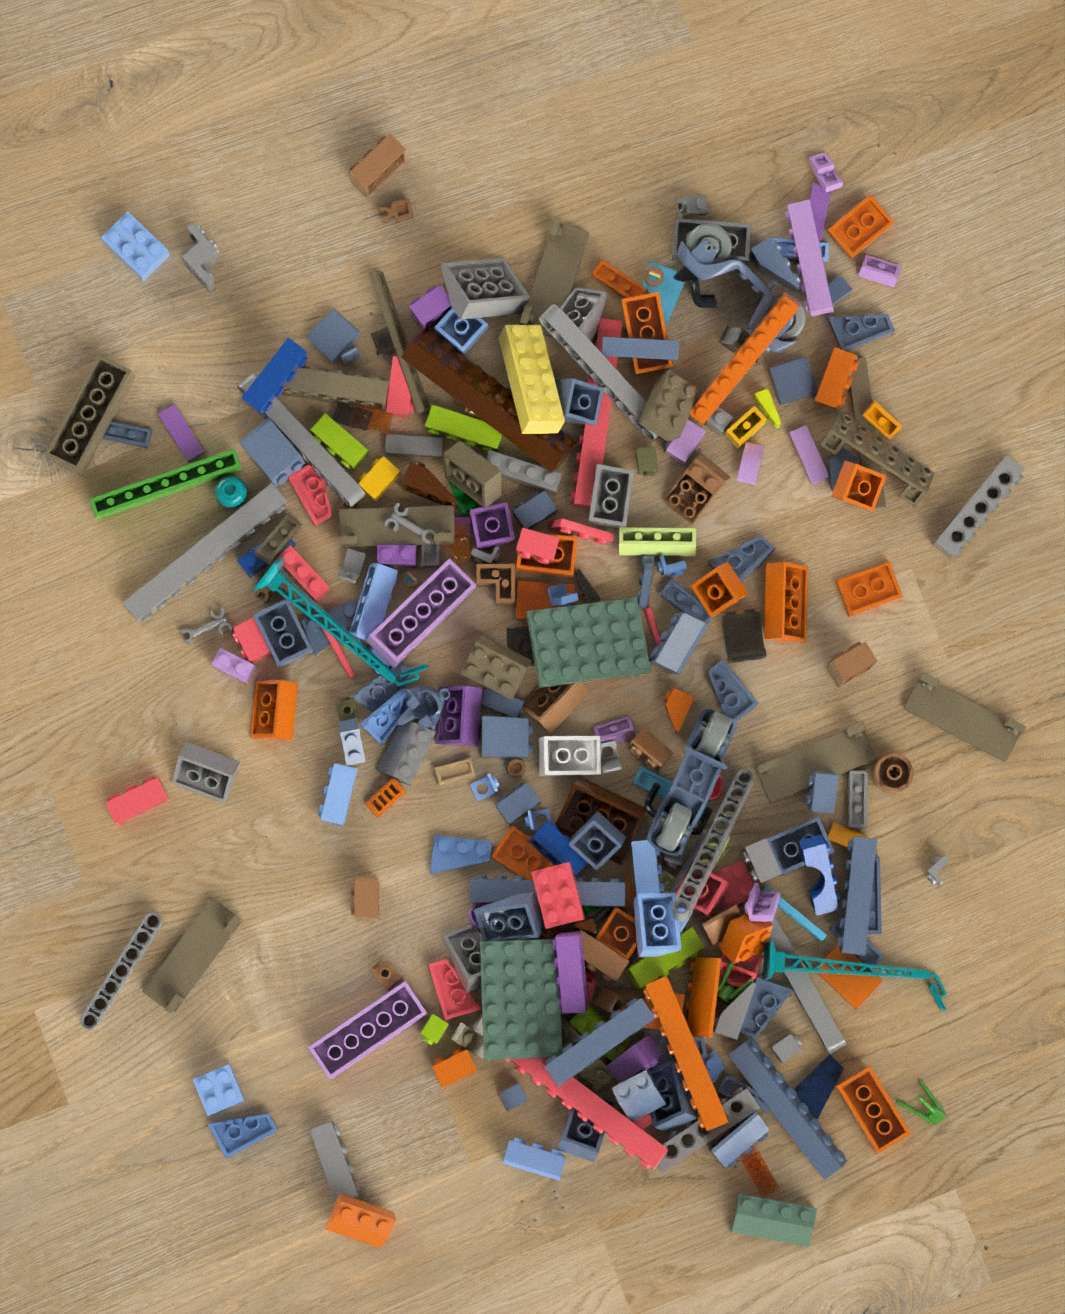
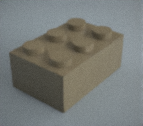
(669, 406)
(472, 474)
(496, 667)

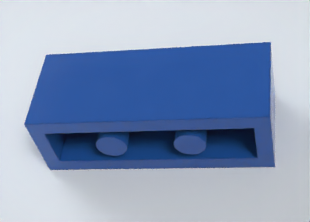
(555, 847)

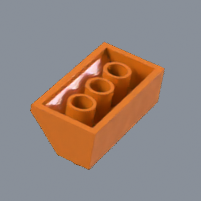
(786, 602)

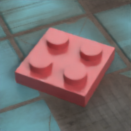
(739, 882)

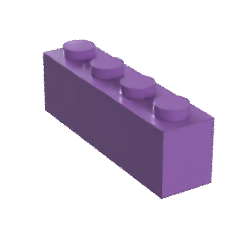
(571, 972)

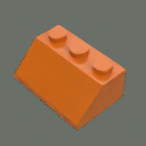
(274, 710)
(361, 1221)

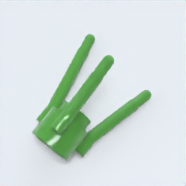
(727, 993)
(934, 1113)

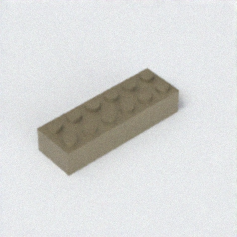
(338, 388)
(90, 415)

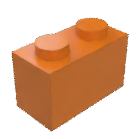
(454, 1068)

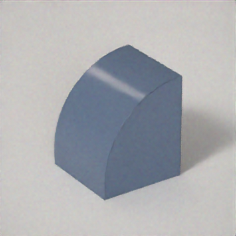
(512, 1097)

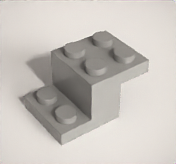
(201, 257)

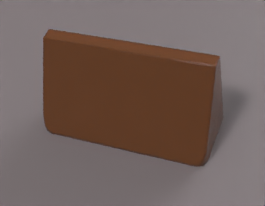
(586, 925)

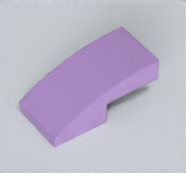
(824, 172)
(750, 463)

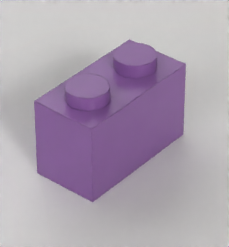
(397, 556)

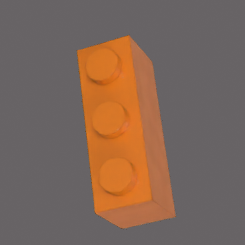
(836, 379)

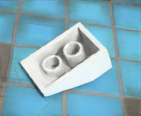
(569, 755)

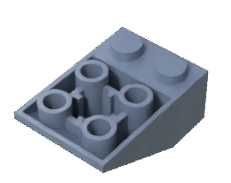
(772, 264)

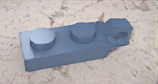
(645, 580)
(731, 1084)

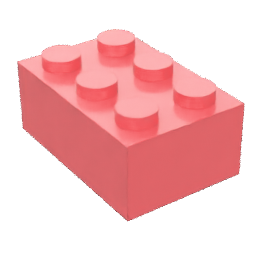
(558, 895)

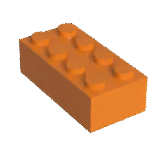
(645, 321)
(872, 1110)

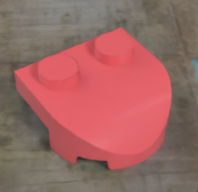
(741, 971)

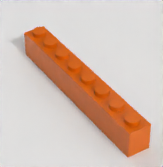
(744, 358)
(686, 1052)

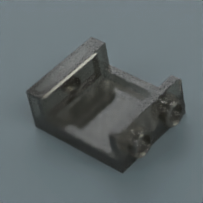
(743, 636)

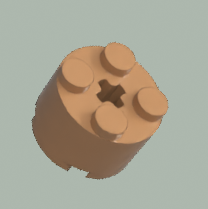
(902, 767)

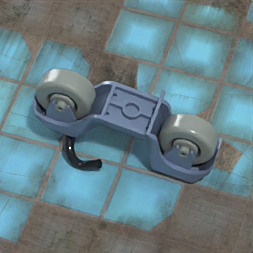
(707, 256)
(691, 785)

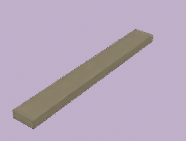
(399, 341)
(861, 400)

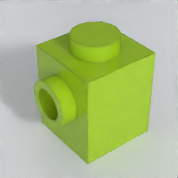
(434, 1030)

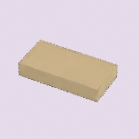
(455, 771)

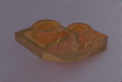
(760, 1174)

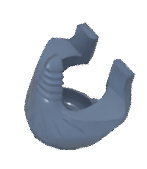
(425, 705)

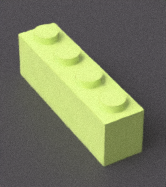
(657, 541)

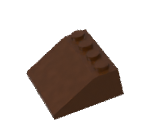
(587, 799)

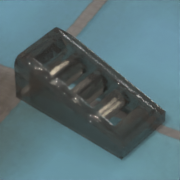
(586, 588)

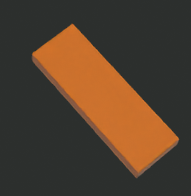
(617, 280)

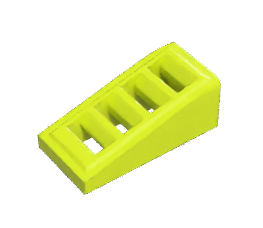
(767, 405)

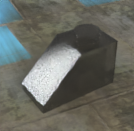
(733, 338)

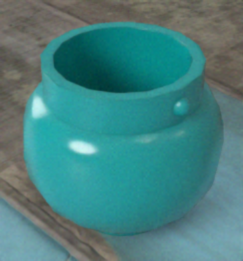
(231, 491)

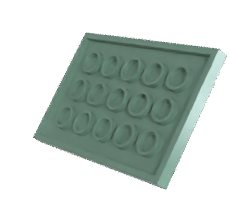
(588, 642)
(520, 999)

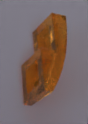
(379, 421)
(461, 550)

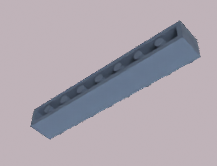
(591, 893)
(788, 1108)

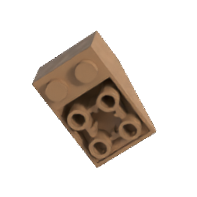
(696, 488)
(650, 750)

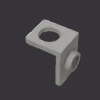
(352, 565)
(610, 763)

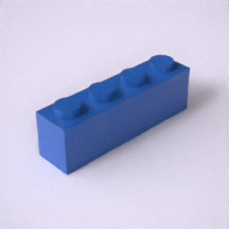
(274, 376)

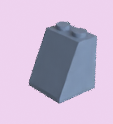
(579, 401)
(272, 452)
(506, 737)
(638, 1095)

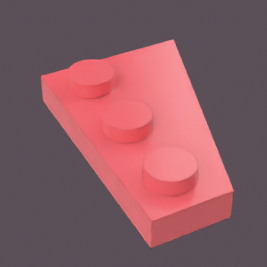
(450, 992)

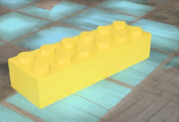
(531, 379)

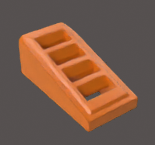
(397, 786)

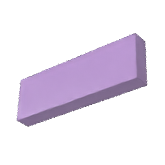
(808, 455)

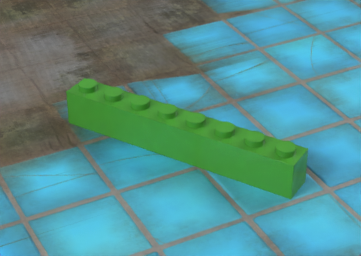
(165, 484)

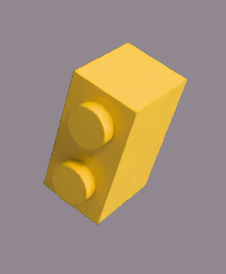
(745, 427)
(378, 478)

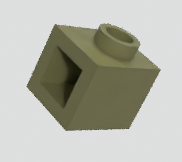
(347, 709)

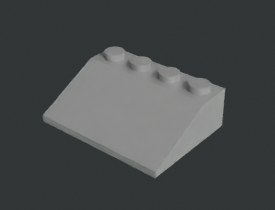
(483, 288)

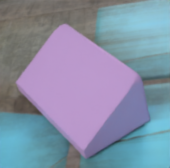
(879, 271)
(618, 730)

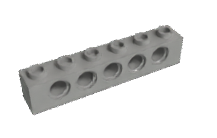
(1006, 468)
(749, 1106)

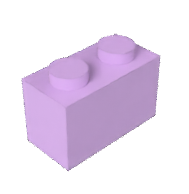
(683, 447)
(233, 666)

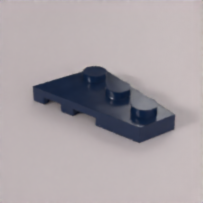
(818, 1085)

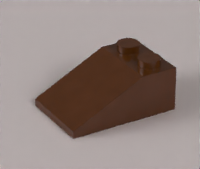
(423, 483)

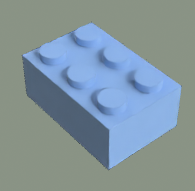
(135, 246)

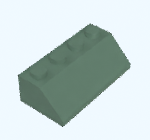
(773, 1219)

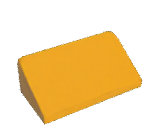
(882, 419)
(841, 835)

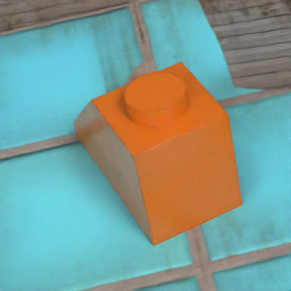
(677, 707)

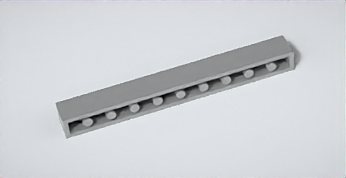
(205, 553)

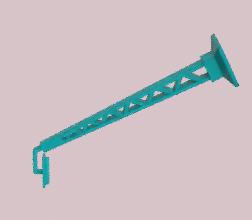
(276, 576)
(775, 962)

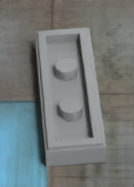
(413, 445)
(857, 799)

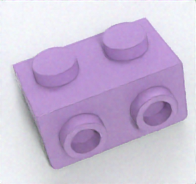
(761, 905)

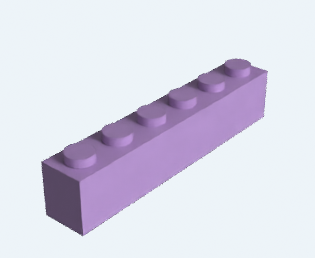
(810, 258)

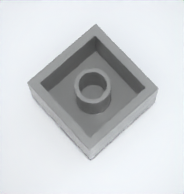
(761, 861)

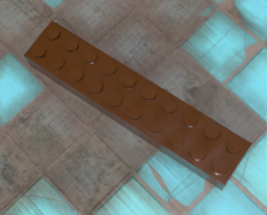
(483, 397)

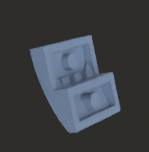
(333, 335)
(793, 381)

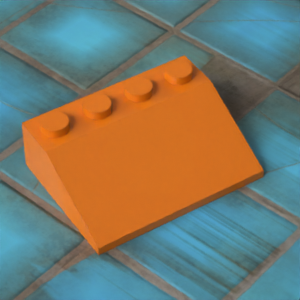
(703, 995)

